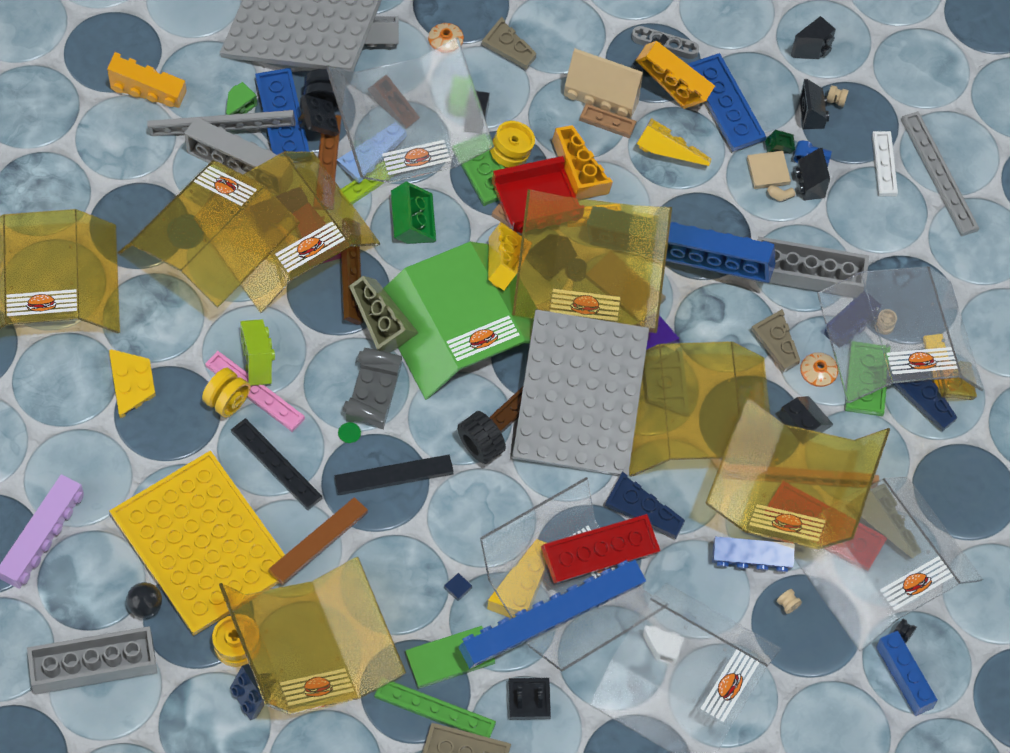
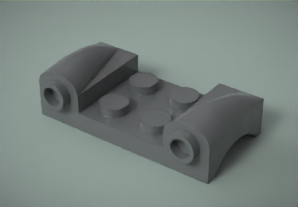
(373, 387)

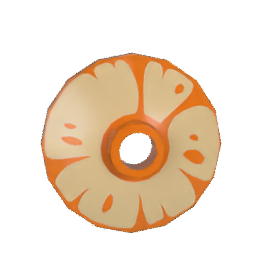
(437, 37)
(819, 376)

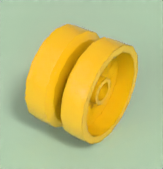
(512, 144)
(226, 392)
(228, 644)

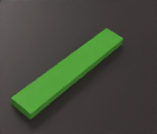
(435, 709)

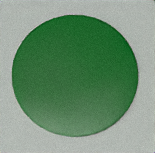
(349, 432)

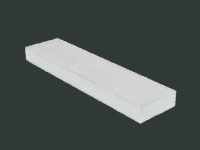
(884, 163)

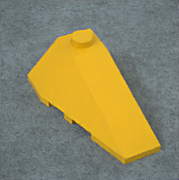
(658, 140)

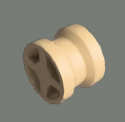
(789, 601)

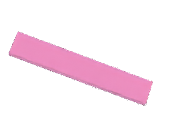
(260, 394)

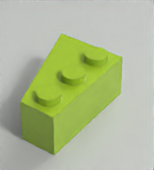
(258, 351)

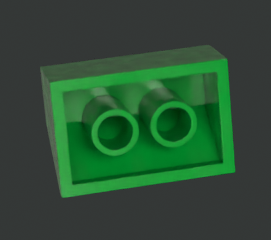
(413, 214)

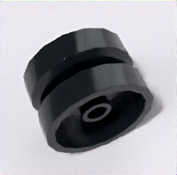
(318, 85)

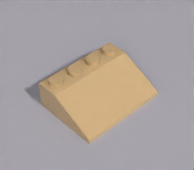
(603, 83)

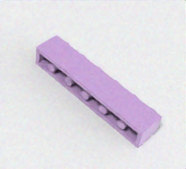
(40, 531)

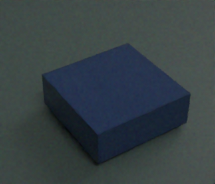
(458, 586)

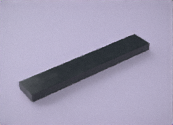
(276, 464)
(394, 474)

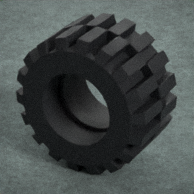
(481, 437)

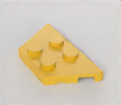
(132, 380)

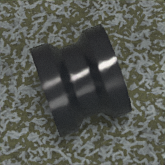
(905, 630)

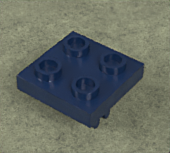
(247, 692)

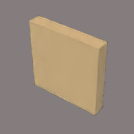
(768, 169)

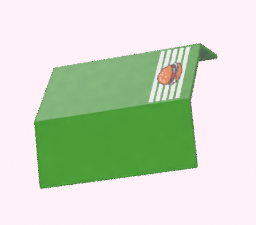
(455, 314)

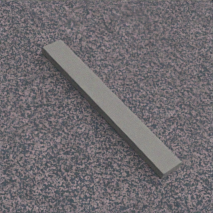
(228, 122)
(940, 173)

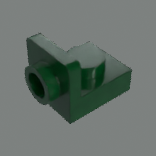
(780, 141)

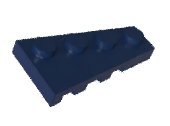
(929, 400)
(634, 501)

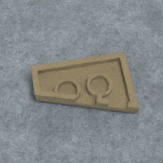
(507, 44)
(776, 338)

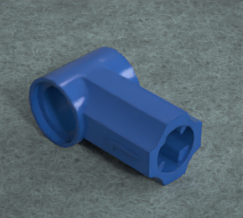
(804, 148)

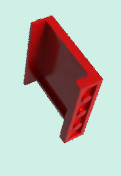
(513, 184)

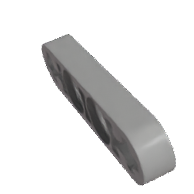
(680, 41)

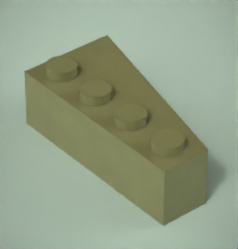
(382, 316)

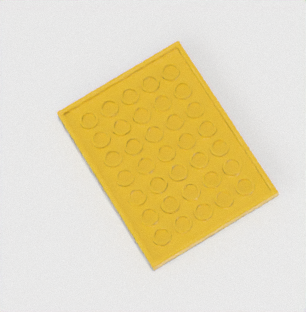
(199, 534)

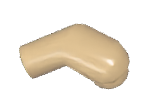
(779, 194)

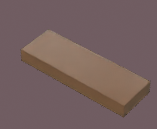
(607, 120)

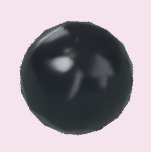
(144, 600)

